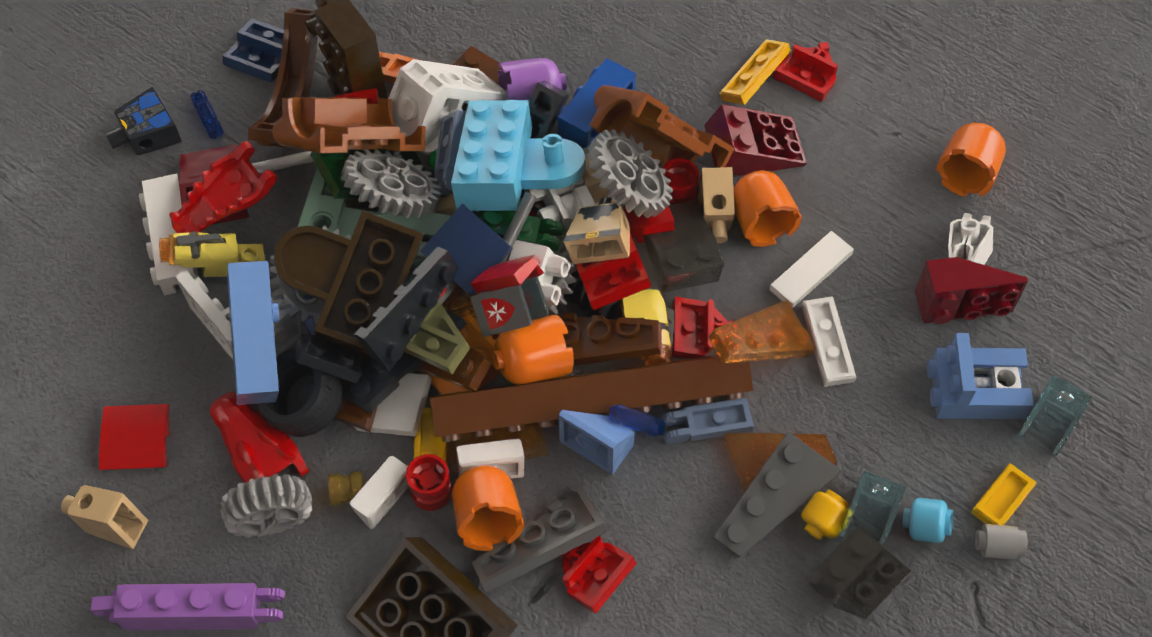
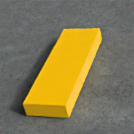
(755, 72)

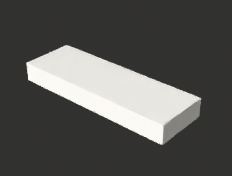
(811, 269)
(829, 341)

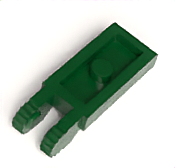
(500, 221)

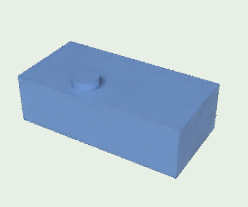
(252, 332)

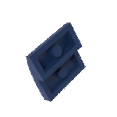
(256, 50)
(470, 244)

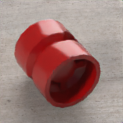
(683, 178)
(429, 482)

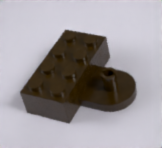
(348, 48)
(348, 273)

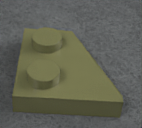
(438, 341)

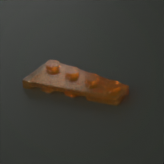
(763, 336)

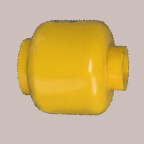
(825, 514)

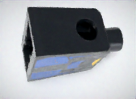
(144, 125)

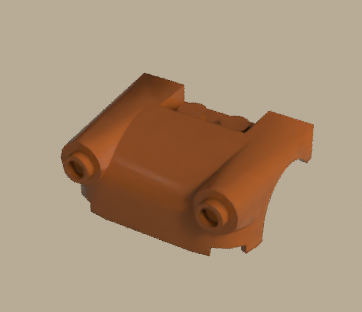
(342, 125)
(654, 126)

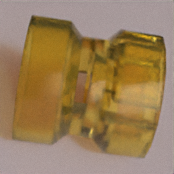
(344, 487)

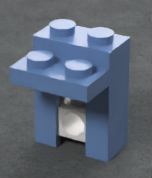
(969, 386)

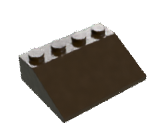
(425, 597)

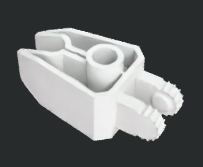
(971, 239)

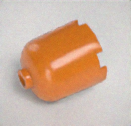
(972, 159)
(764, 208)
(534, 352)
(486, 508)

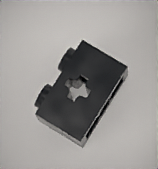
(544, 107)

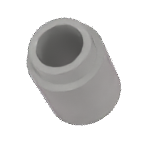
(1001, 542)

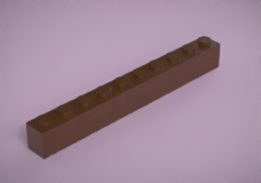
(587, 393)

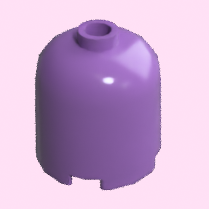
(522, 76)

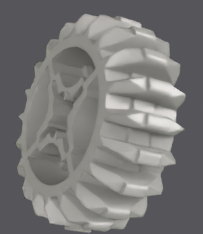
(266, 506)

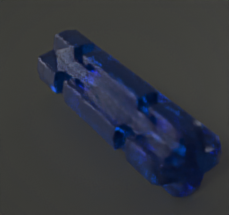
(207, 114)
(637, 420)

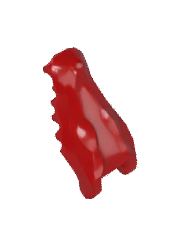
(225, 189)
(253, 443)

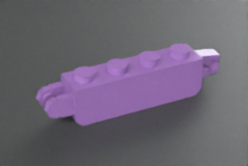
(188, 606)

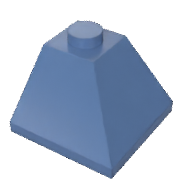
(596, 438)

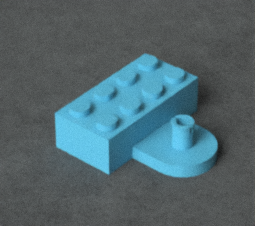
(501, 159)

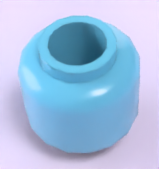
(928, 520)

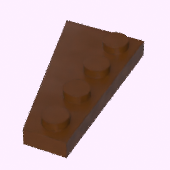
(609, 340)

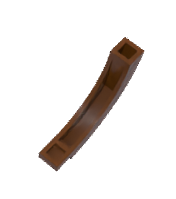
(294, 73)

